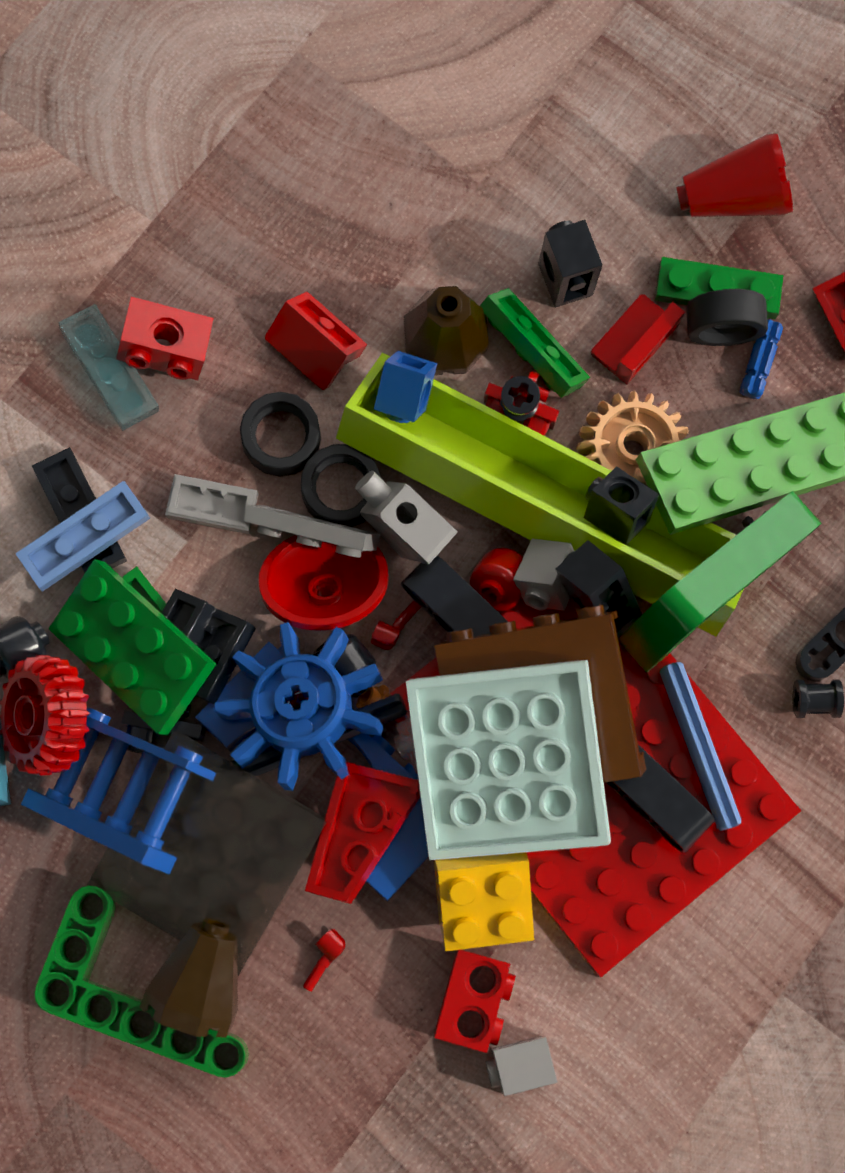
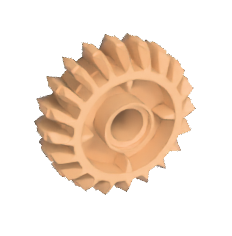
(626, 422)

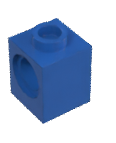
(405, 387)

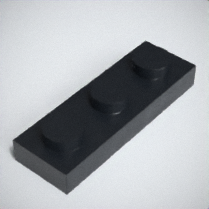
(70, 492)

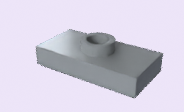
(210, 503)

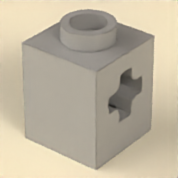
(538, 577)
(521, 1066)

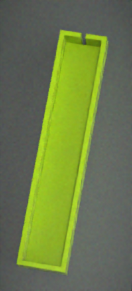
(521, 483)

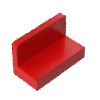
(636, 337)
(313, 339)

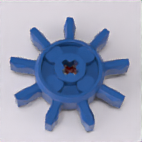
(321, 716)

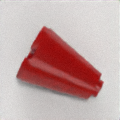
(740, 183)

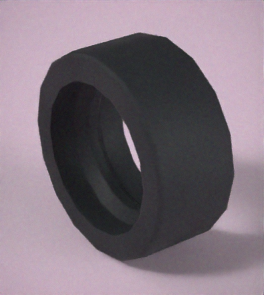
(727, 317)
(273, 403)
(316, 464)

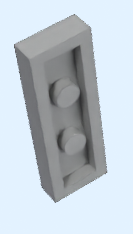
(311, 530)

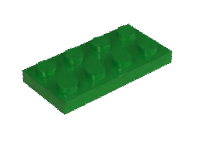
(131, 647)

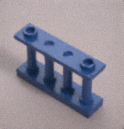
(115, 831)

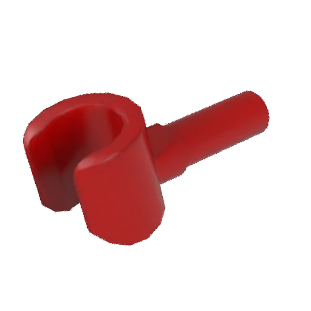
(385, 635)
(331, 946)

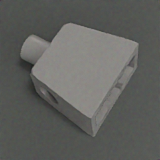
(403, 519)

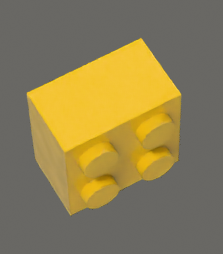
(484, 900)

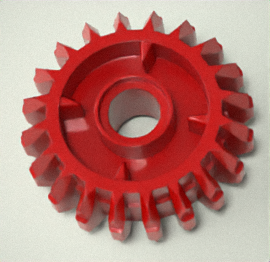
(43, 715)

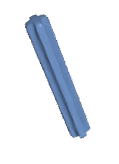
(700, 746)

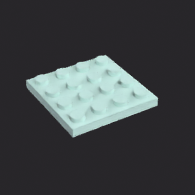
(508, 761)

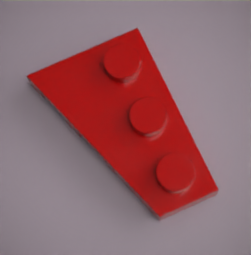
(360, 826)

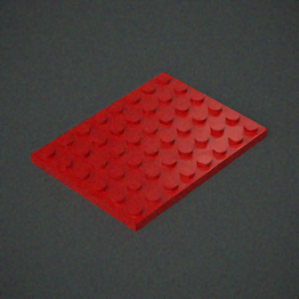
(628, 890)

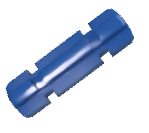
(761, 361)

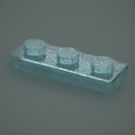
(113, 379)

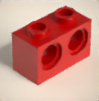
(462, 997)

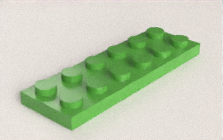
(747, 464)

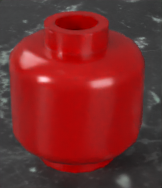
(495, 577)

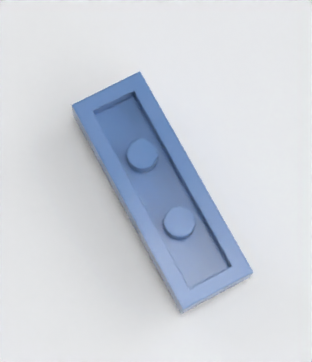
(82, 536)

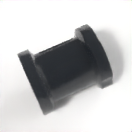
(512, 389)
(818, 698)

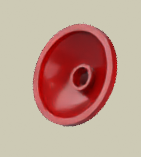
(321, 587)

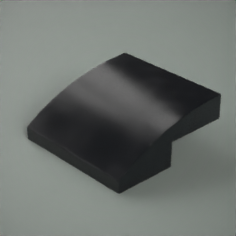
(214, 633)

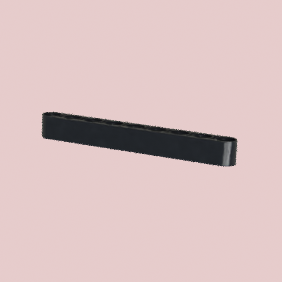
(653, 796)

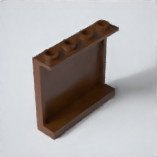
(556, 641)

